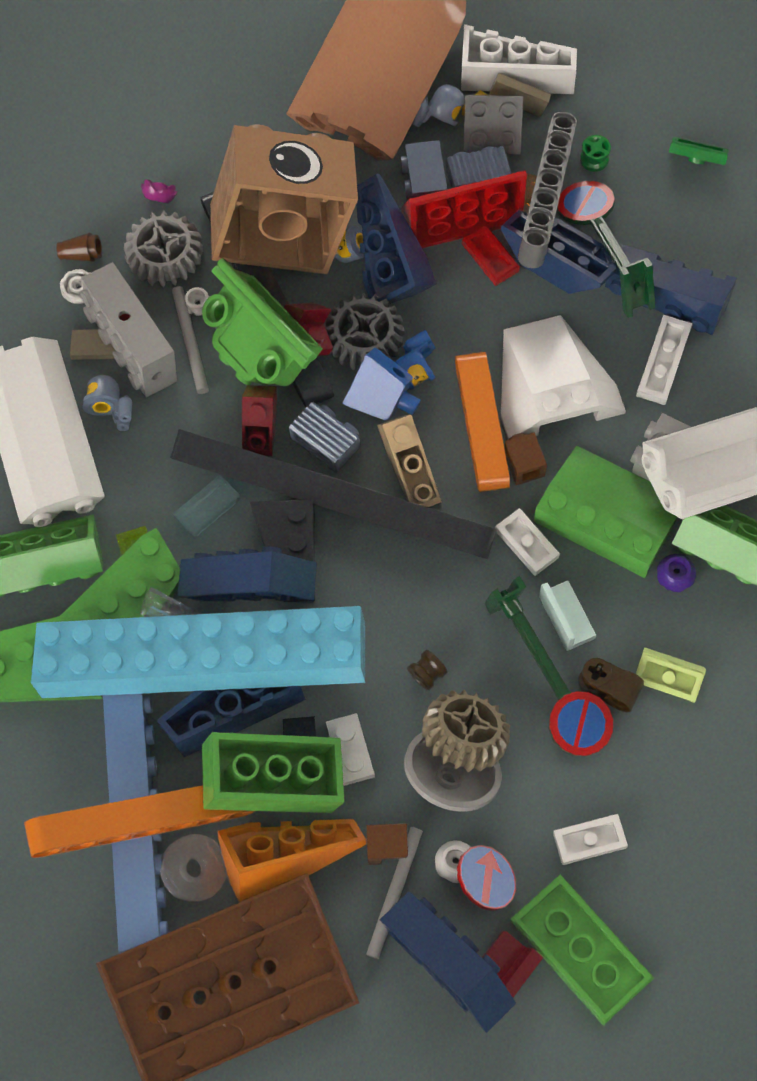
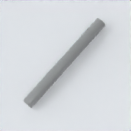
(190, 340)
(394, 892)

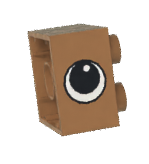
(282, 199)

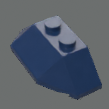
(572, 258)

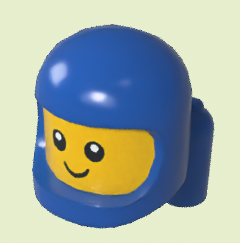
(414, 362)

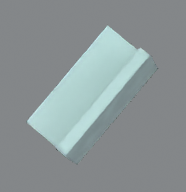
(566, 615)

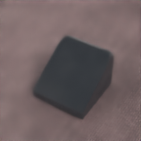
(299, 726)

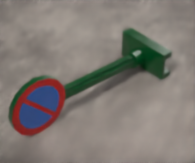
(590, 204)
(578, 720)

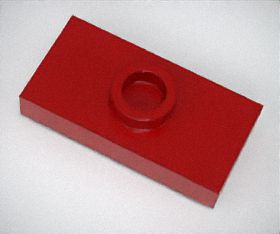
(490, 255)

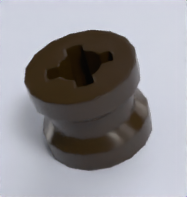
(427, 670)

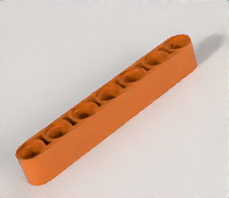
(121, 821)

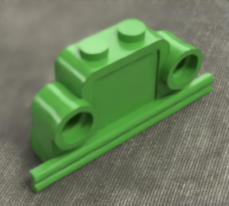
(256, 331)

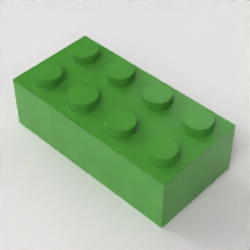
(272, 773)

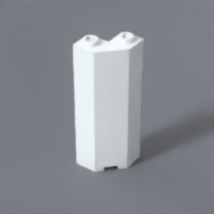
(43, 435)
(704, 464)

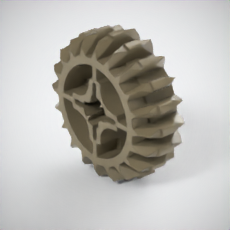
(466, 730)

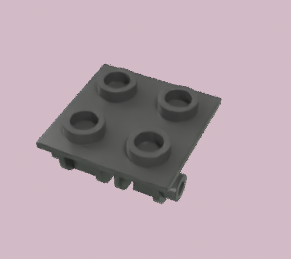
(493, 122)

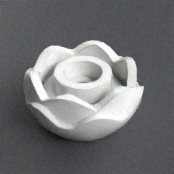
(69, 284)
(444, 857)

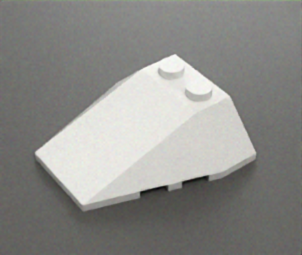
(551, 378)

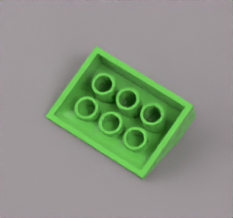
(606, 511)

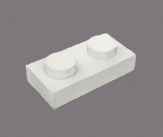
(527, 542)
(355, 756)
(590, 839)

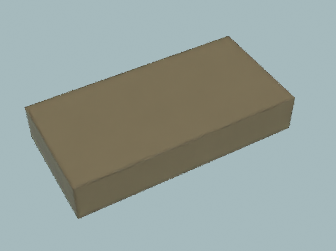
(533, 98)
(88, 345)

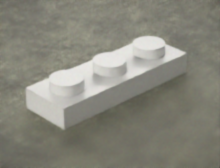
(664, 360)

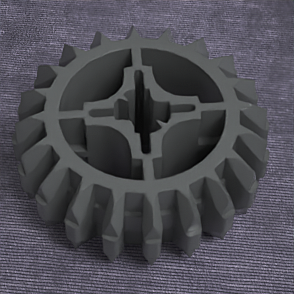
(363, 316)

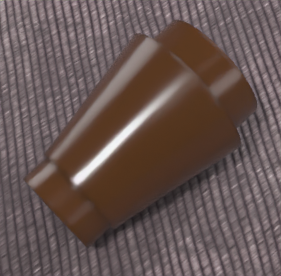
(80, 248)

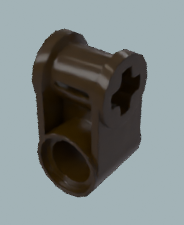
(613, 686)

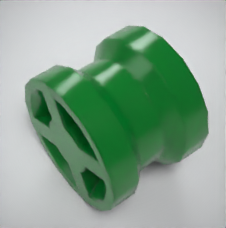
(595, 145)

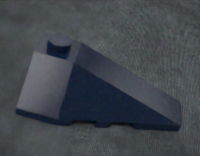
(392, 254)

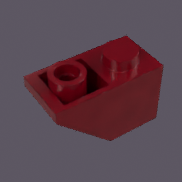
(259, 419)

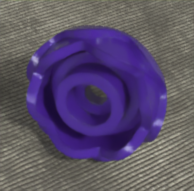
(673, 581)

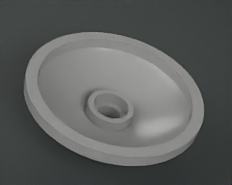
(446, 786)

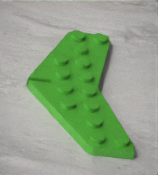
(112, 596)

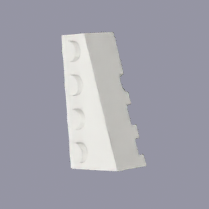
(538, 65)

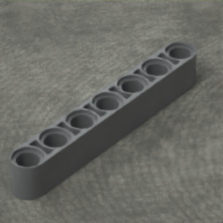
(547, 190)

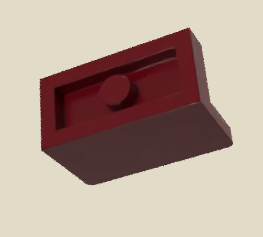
(514, 961)

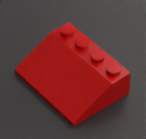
(464, 209)

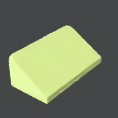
(670, 674)

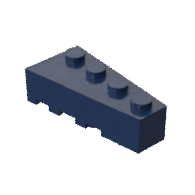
(682, 291)
(247, 576)
(223, 712)
(449, 959)

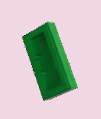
(698, 152)

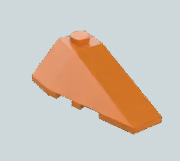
(269, 856)

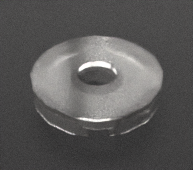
(175, 871)

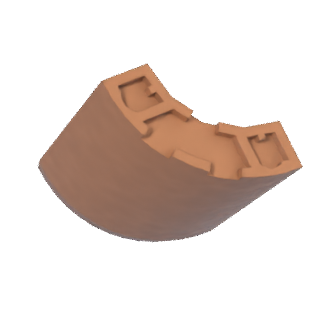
(377, 70)

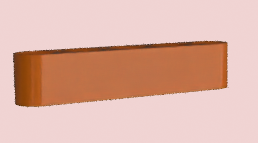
(482, 422)

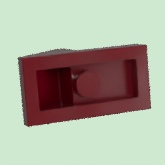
(312, 319)

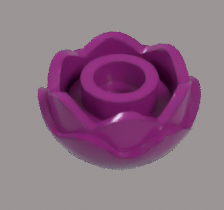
(158, 191)

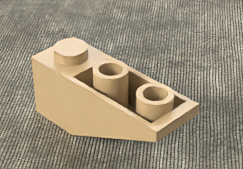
(409, 460)

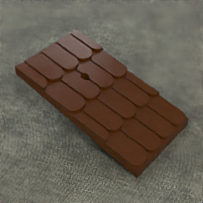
(256, 976)

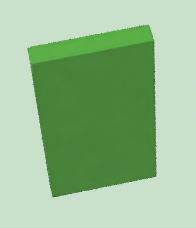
(581, 949)

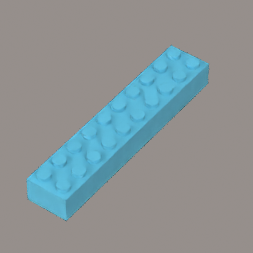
(199, 652)

